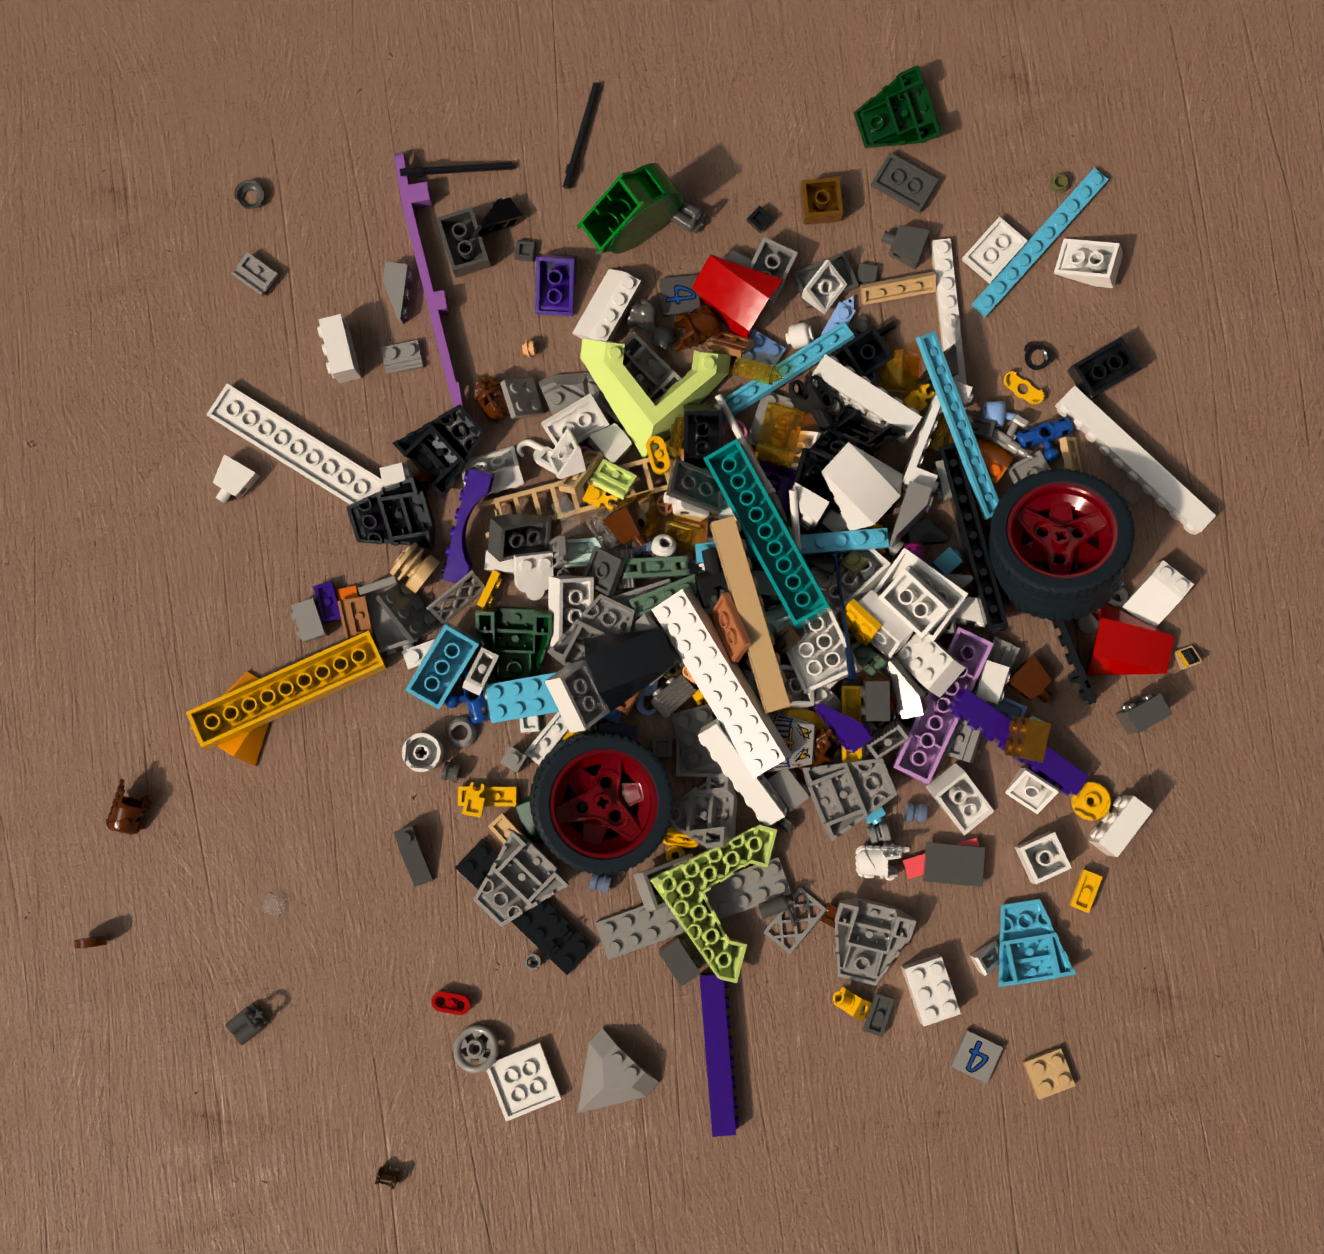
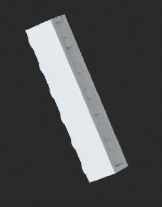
(756, 791)

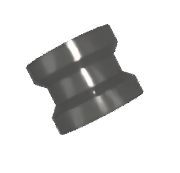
(451, 772)

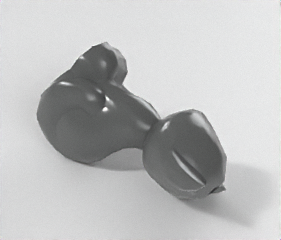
(644, 315)

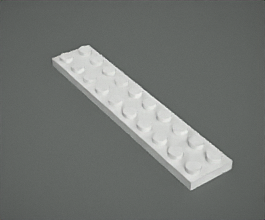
(293, 446)

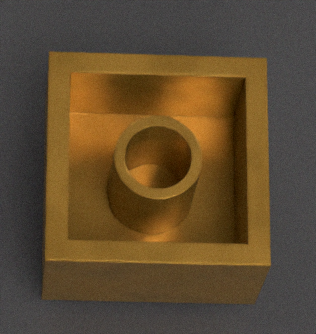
(821, 200)
(1027, 739)

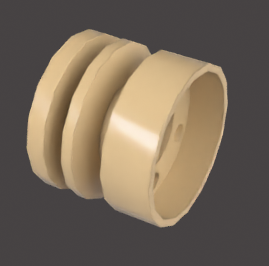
(414, 567)

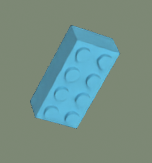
(442, 665)
(520, 698)

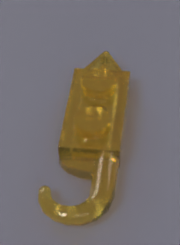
(755, 371)

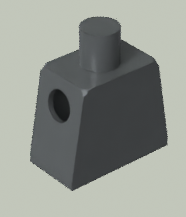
(906, 244)

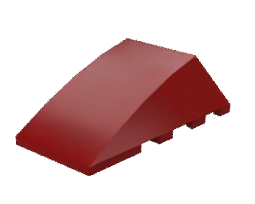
(735, 292)
(1128, 646)

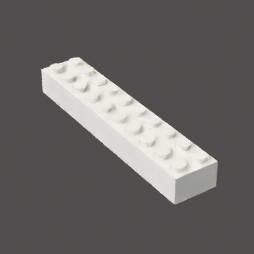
(721, 682)

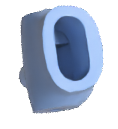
(997, 412)

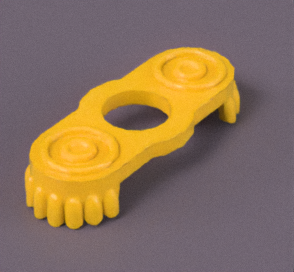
(1033, 395)

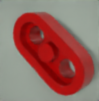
(451, 1002)

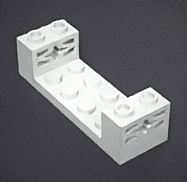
(911, 470)

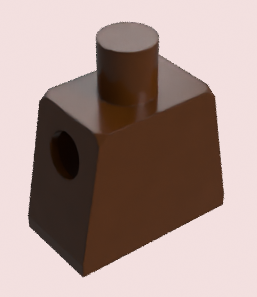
(628, 523)
(1031, 680)

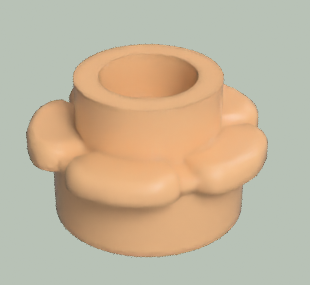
(529, 348)

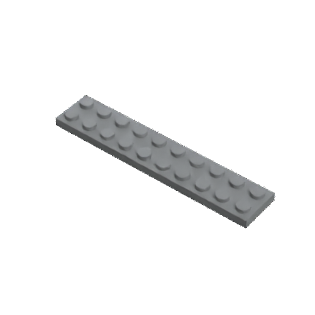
(738, 893)

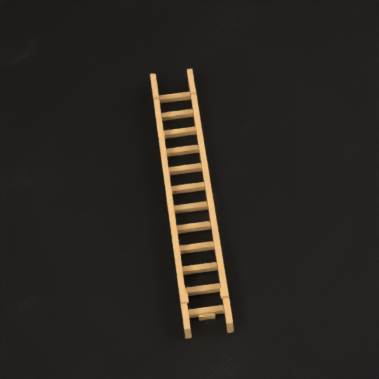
(504, 500)

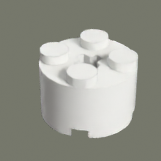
(414, 760)

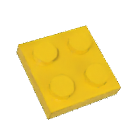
(860, 622)

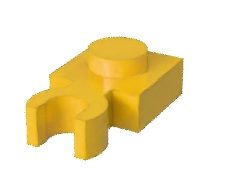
(917, 398)
(598, 497)
(474, 803)

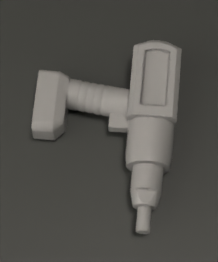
(1007, 440)

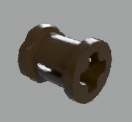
(387, 1177)

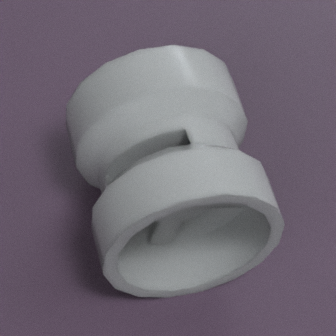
(893, 550)
(874, 835)

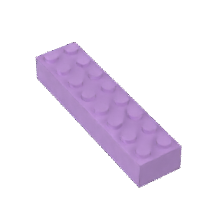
(932, 731)

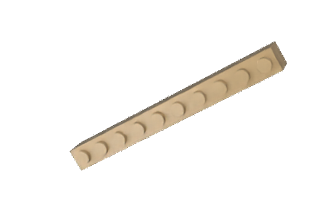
(748, 605)

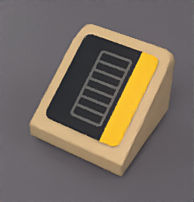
(1187, 657)

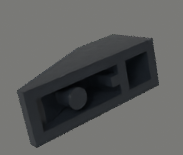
(500, 217)

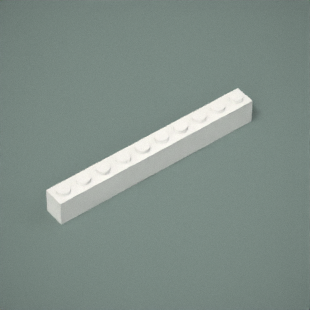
(1135, 461)

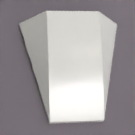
(861, 486)

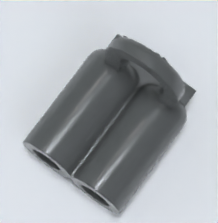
(689, 216)
(776, 906)
(246, 1024)

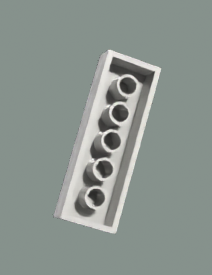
(860, 394)

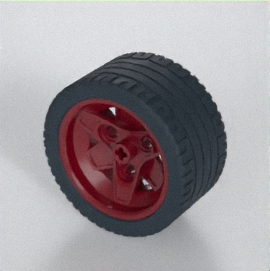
(1073, 506)
(636, 836)

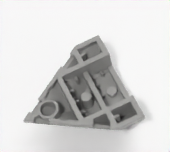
(708, 812)
(612, 1075)

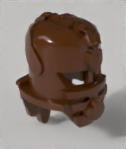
(698, 326)
(491, 398)
(825, 750)
(127, 812)

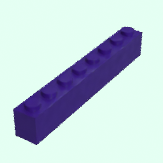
(996, 728)
(718, 1055)

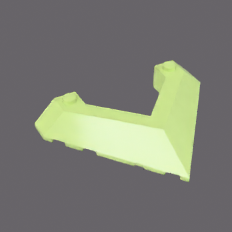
(630, 402)
(685, 889)

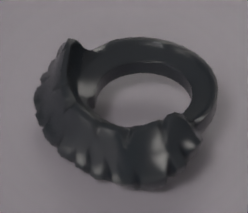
(1048, 355)

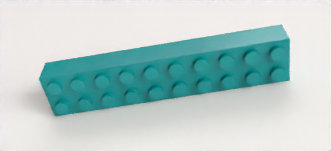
(767, 534)

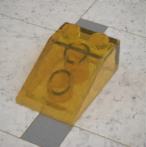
(779, 435)

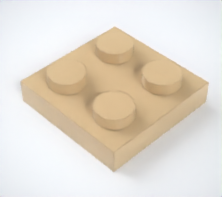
(1049, 1073)

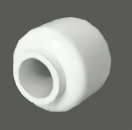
(799, 335)
(663, 546)

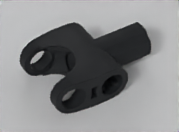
(813, 400)
(711, 578)

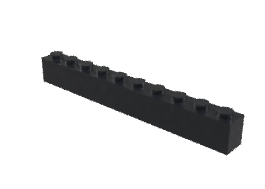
(973, 541)

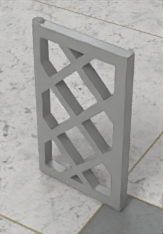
(454, 609)
(798, 936)

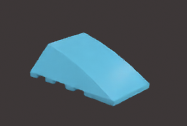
(1029, 946)

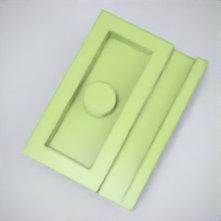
(613, 479)

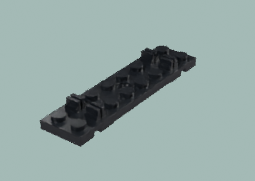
(1072, 658)
(541, 924)

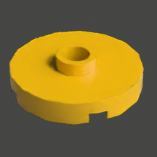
(1100, 805)

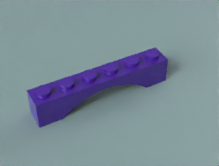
(477, 485)

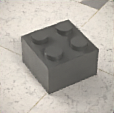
(1144, 713)
(679, 960)

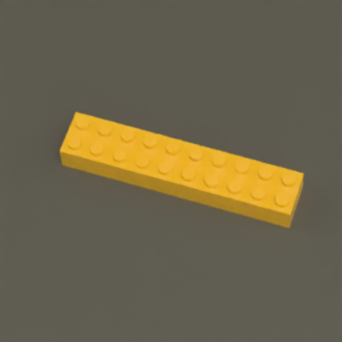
(285, 691)

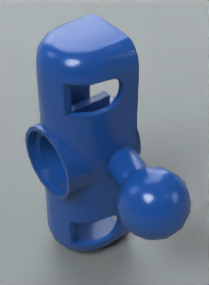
(1054, 431)
(473, 705)

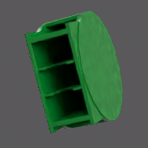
(632, 209)

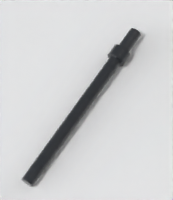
(571, 168)
(419, 171)

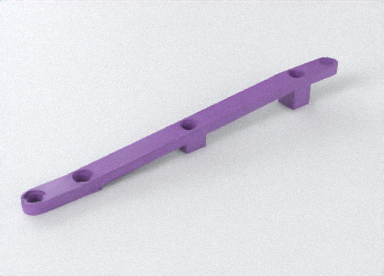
(416, 197)

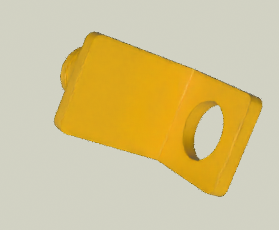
(851, 1003)

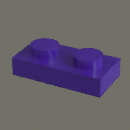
(327, 602)

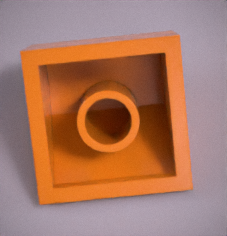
(995, 459)

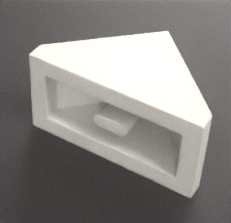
(986, 958)

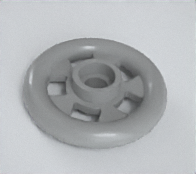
(461, 1042)

